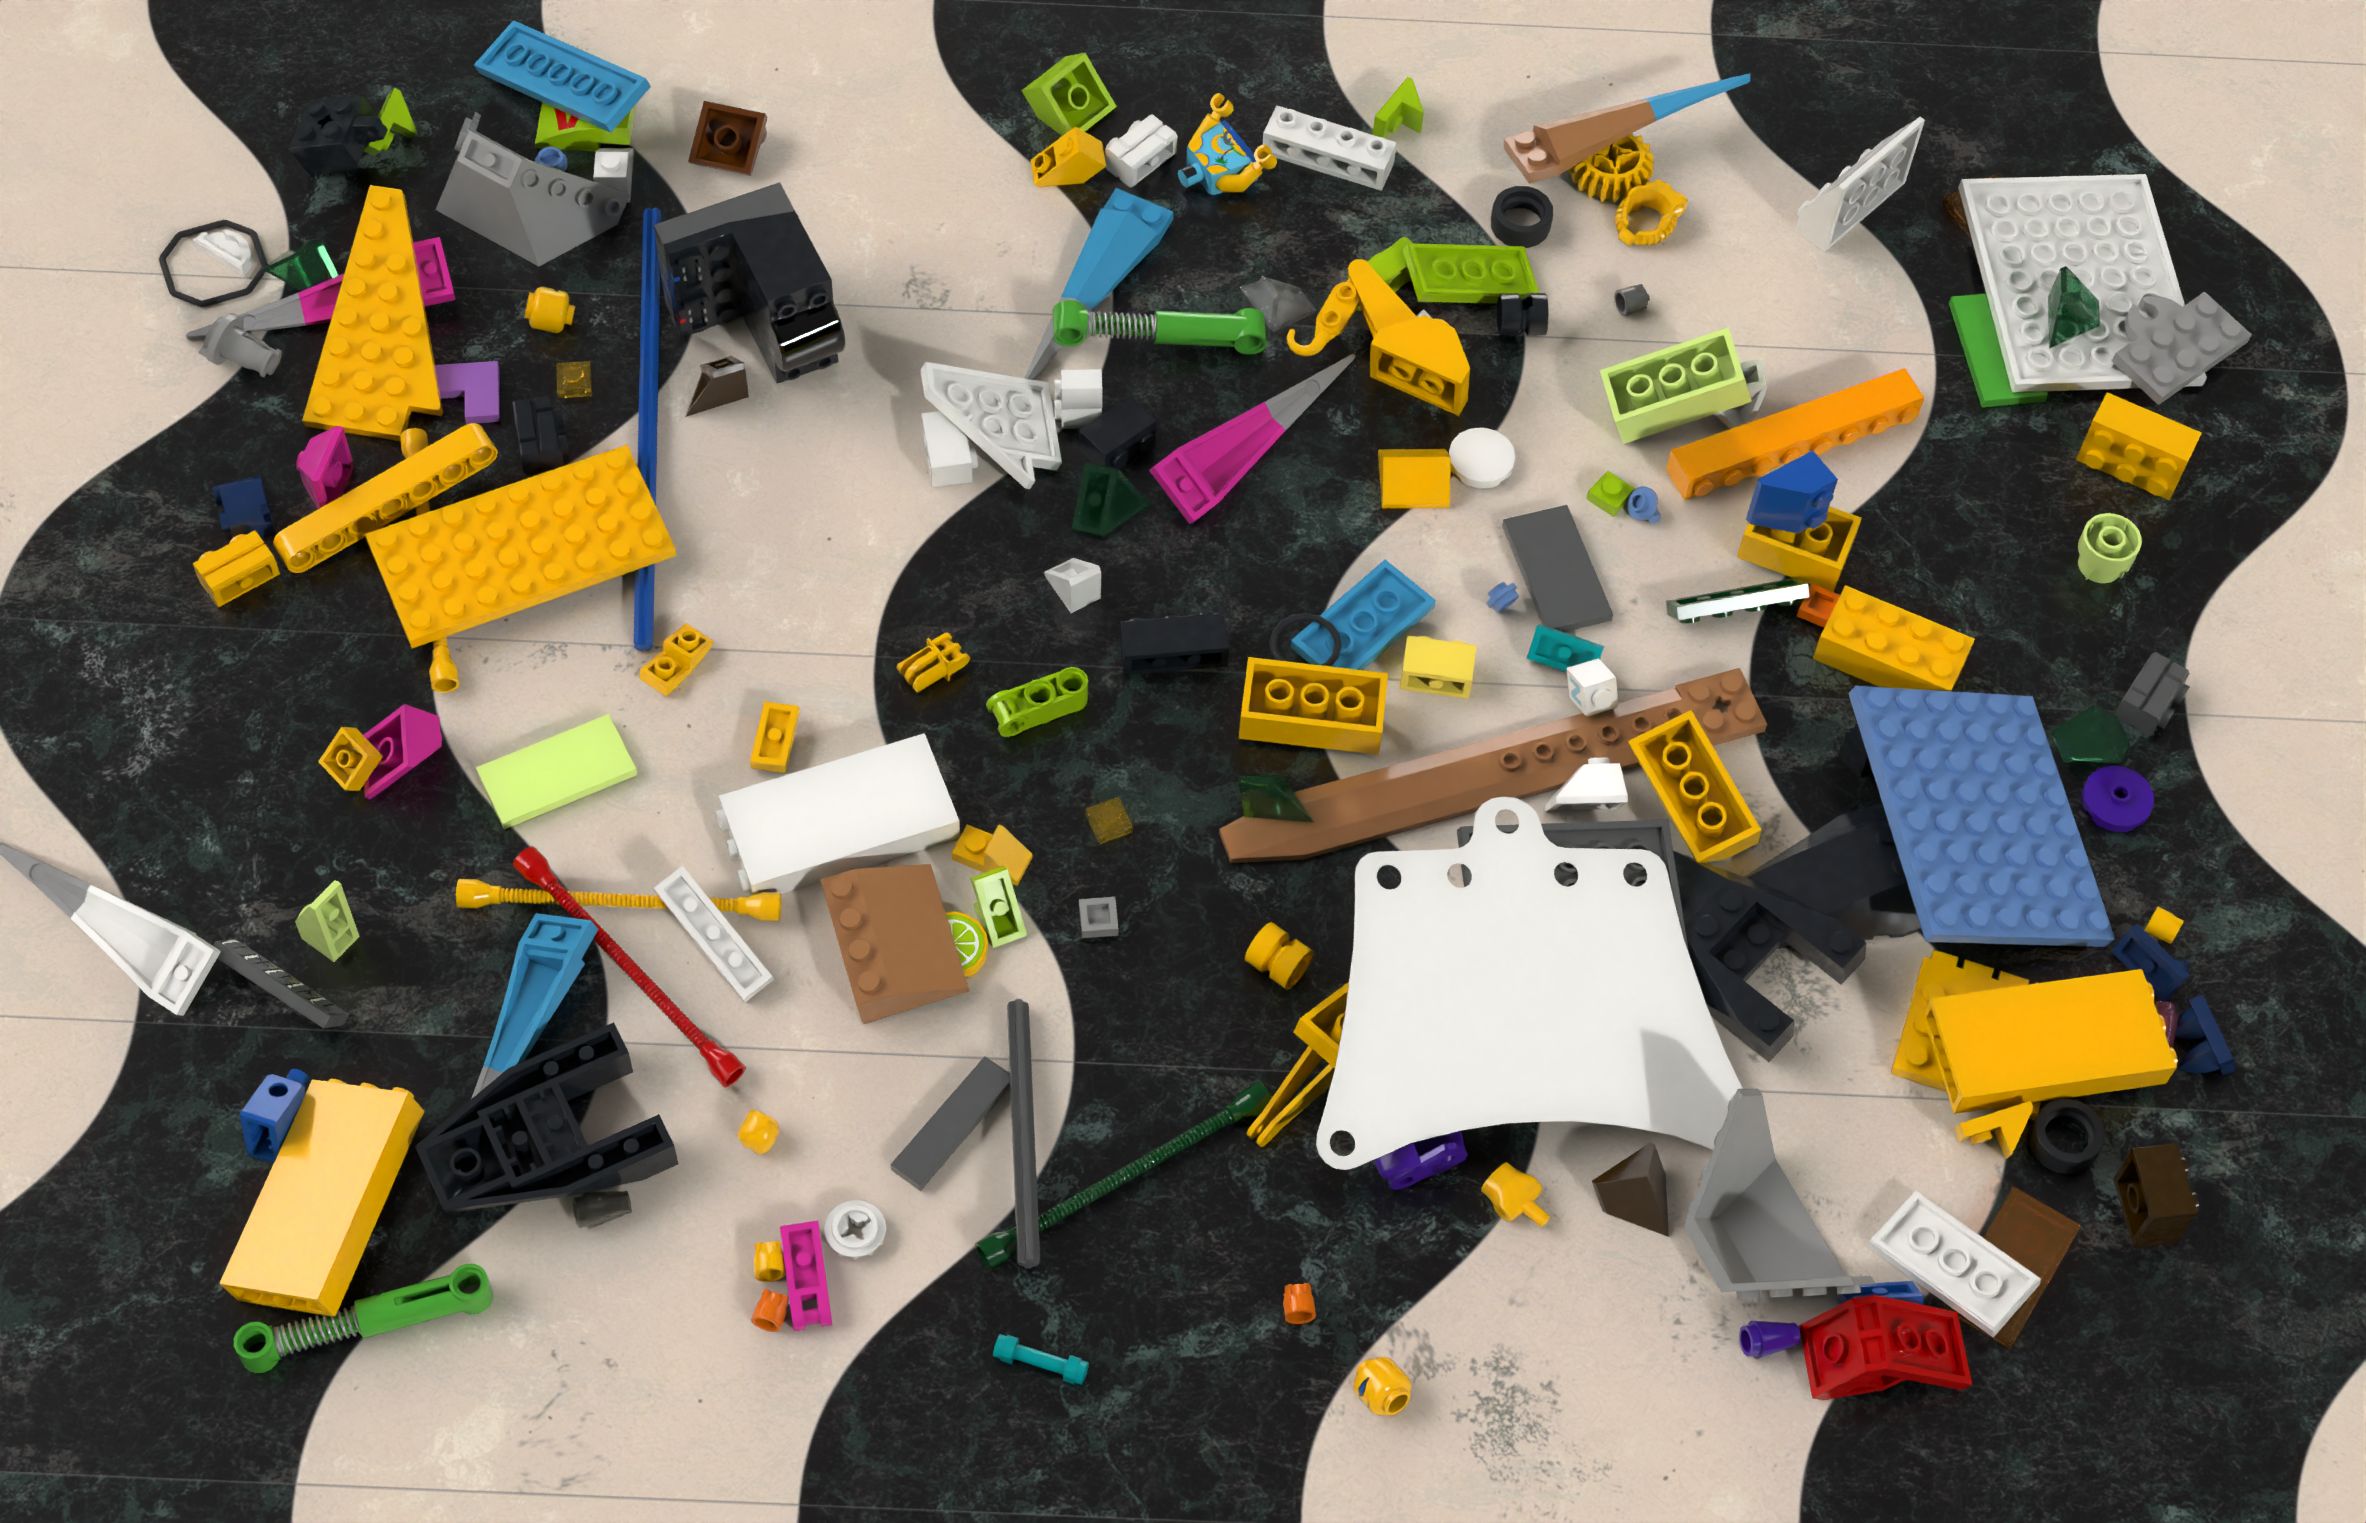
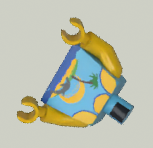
(1220, 156)

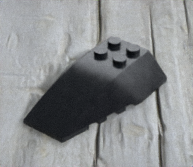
(1849, 874)

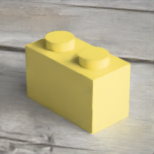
(1438, 666)

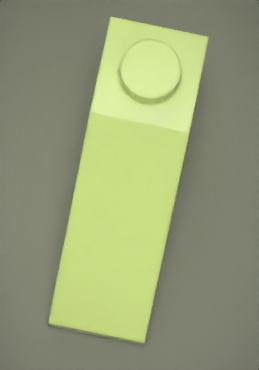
(328, 923)

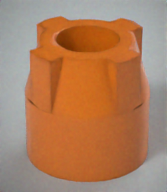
(1299, 1303)
(770, 1311)

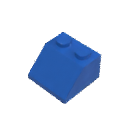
(1793, 495)

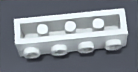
(1329, 147)

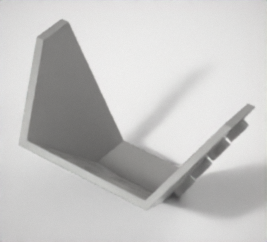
(523, 202)
(1751, 1219)

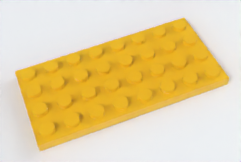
(520, 545)

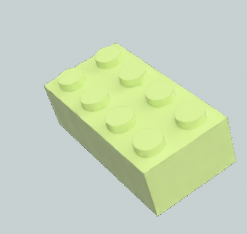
(1675, 385)

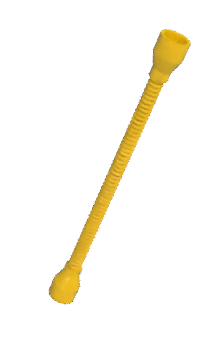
(443, 670)
(476, 894)

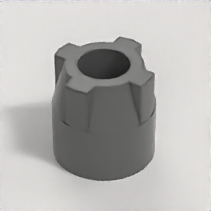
(1631, 299)

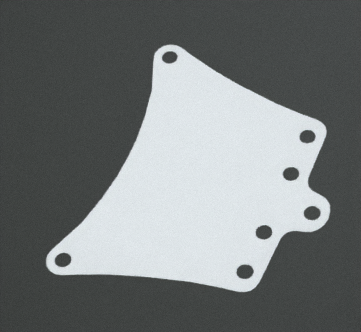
(1520, 998)

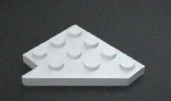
(1001, 414)

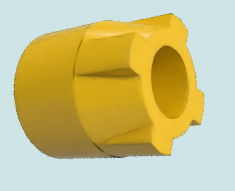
(2164, 925)
(769, 1262)

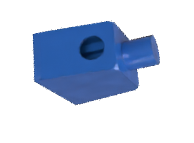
(271, 1113)

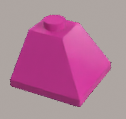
(326, 466)
(404, 742)

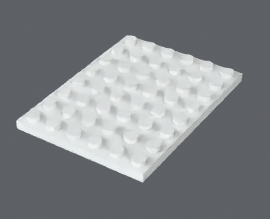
(2098, 229)

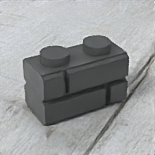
(2152, 694)

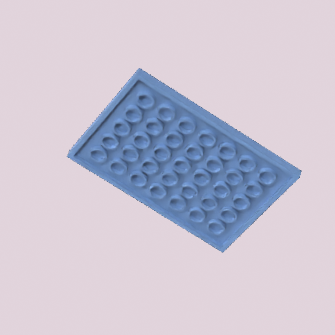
(1980, 818)

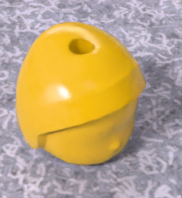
(758, 1132)

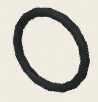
(1310, 617)

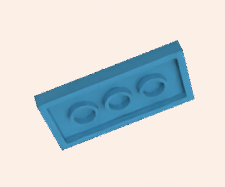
(1367, 619)

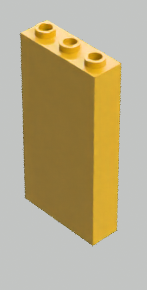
(2049, 1041)
(323, 1197)

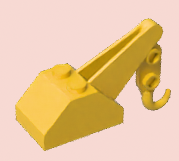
(1406, 350)

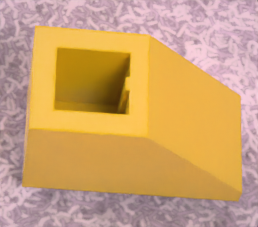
(1069, 160)

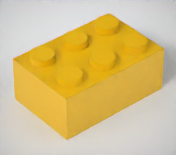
(2138, 446)
(1811, 555)

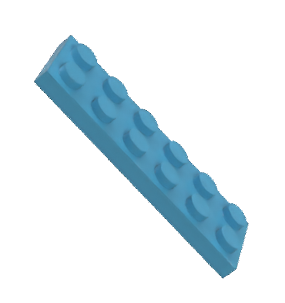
(562, 76)

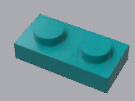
(1561, 649)

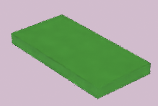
(1984, 354)

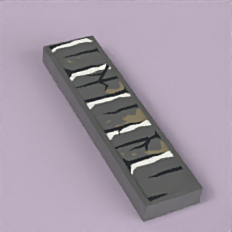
(280, 984)

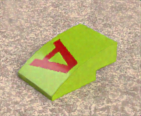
(571, 133)

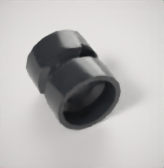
(1522, 314)

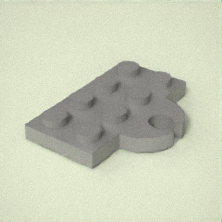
(2176, 343)

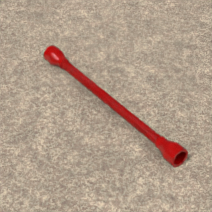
(722, 1064)

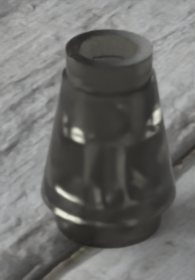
(600, 1207)

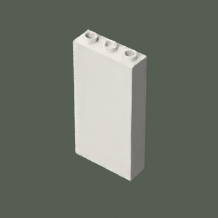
(838, 817)

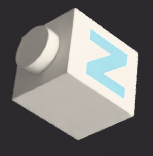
(1592, 687)

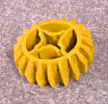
(1615, 169)

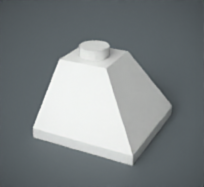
(1591, 788)

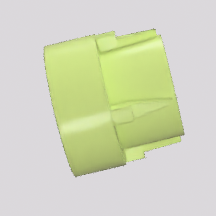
(2108, 547)

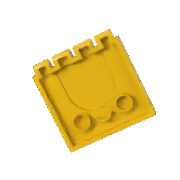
(1939, 978)

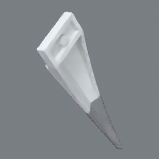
(152, 951)

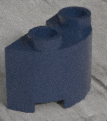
(244, 507)

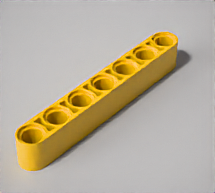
(385, 498)

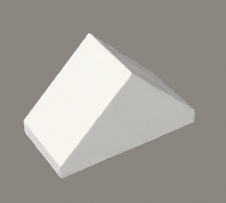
(1076, 583)

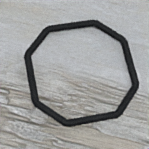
(162, 259)

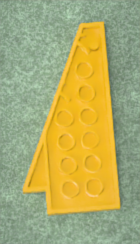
(378, 342)

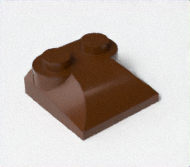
(728, 138)

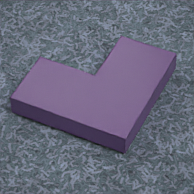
(477, 383)

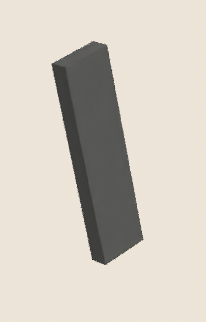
(952, 1123)

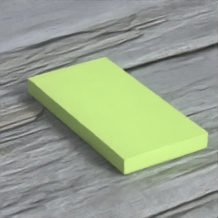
(556, 771)

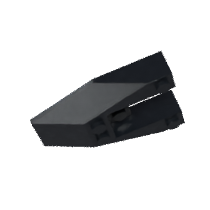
(1733, 931)
(524, 1142)

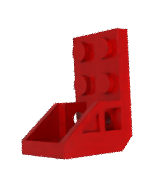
(1879, 1343)

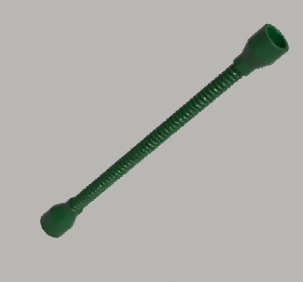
(1249, 1103)

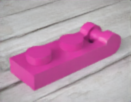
(805, 1274)

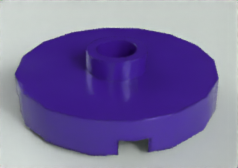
(2114, 812)

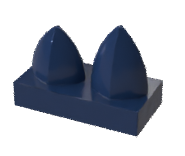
(2142, 951)
(2210, 1053)

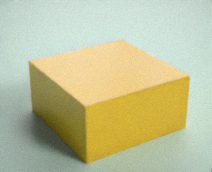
(350, 758)

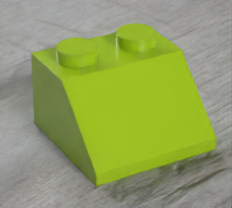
(1069, 95)

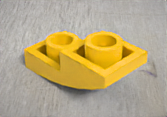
(678, 659)

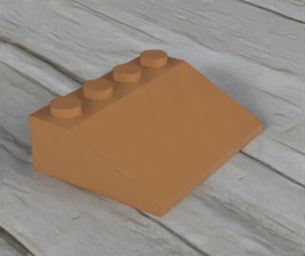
(894, 938)

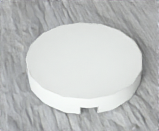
(1482, 457)

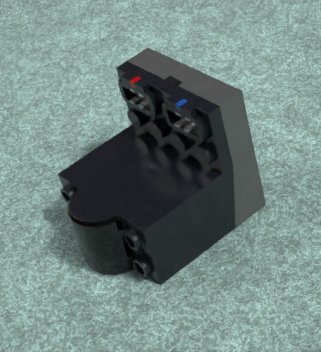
(755, 264)

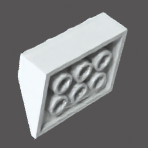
(1859, 188)

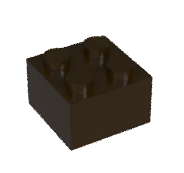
(2156, 1195)

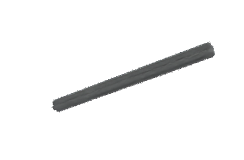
(1023, 1134)

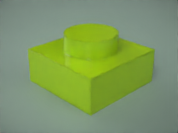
(1610, 493)

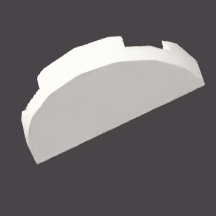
(226, 248)

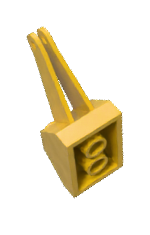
(1322, 1033)

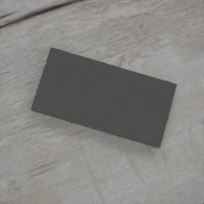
(1557, 569)

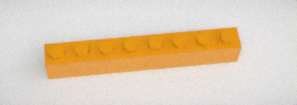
(1793, 433)

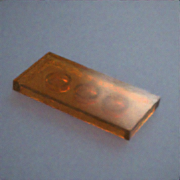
(2035, 1239)

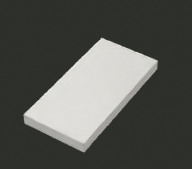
(1954, 1263)

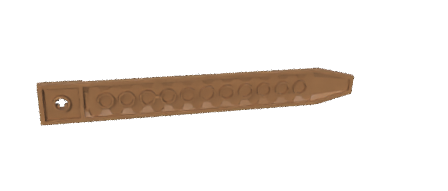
(1502, 766)

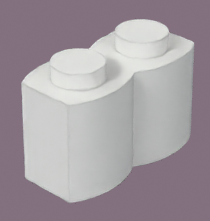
(1078, 397)

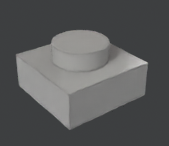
(1098, 917)

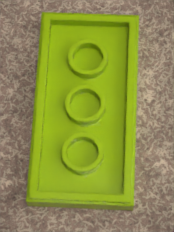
(1468, 272)

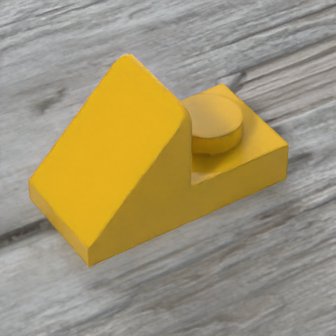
(990, 851)
(2006, 1124)

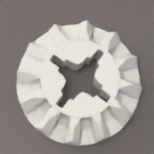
(861, 1214)

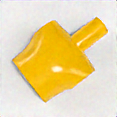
(1514, 1194)

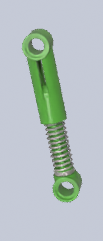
(1240, 330)
(368, 1317)

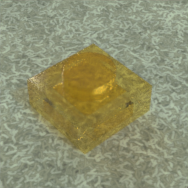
(574, 379)
(1109, 820)

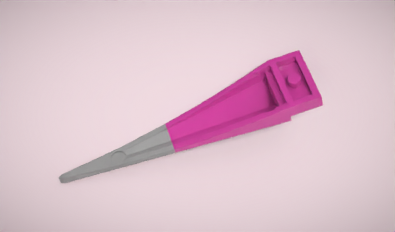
(318, 302)
(1212, 464)

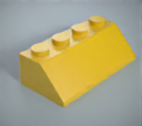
(1696, 789)

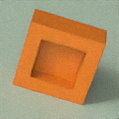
(1818, 605)

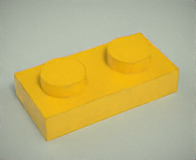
(775, 737)

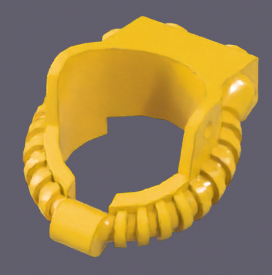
(1653, 195)

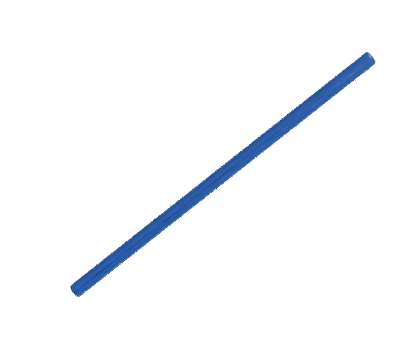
(648, 415)

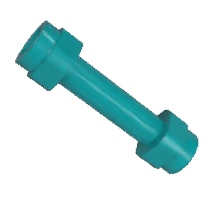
(1008, 1348)

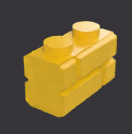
(236, 568)

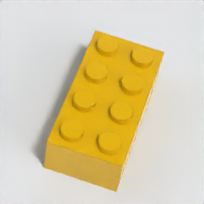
(1891, 645)
(1313, 705)

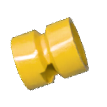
(1275, 953)

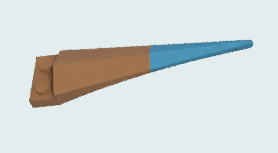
(1570, 140)

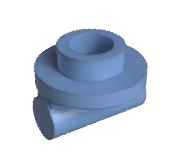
(1643, 505)

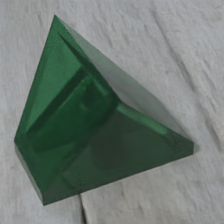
(303, 266)
(2070, 308)
(1105, 500)
(2092, 737)
(1271, 798)

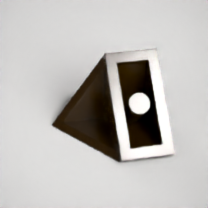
(719, 384)
(1636, 1190)

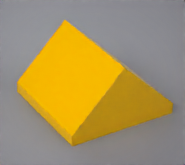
(1414, 478)

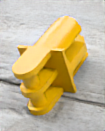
(932, 664)

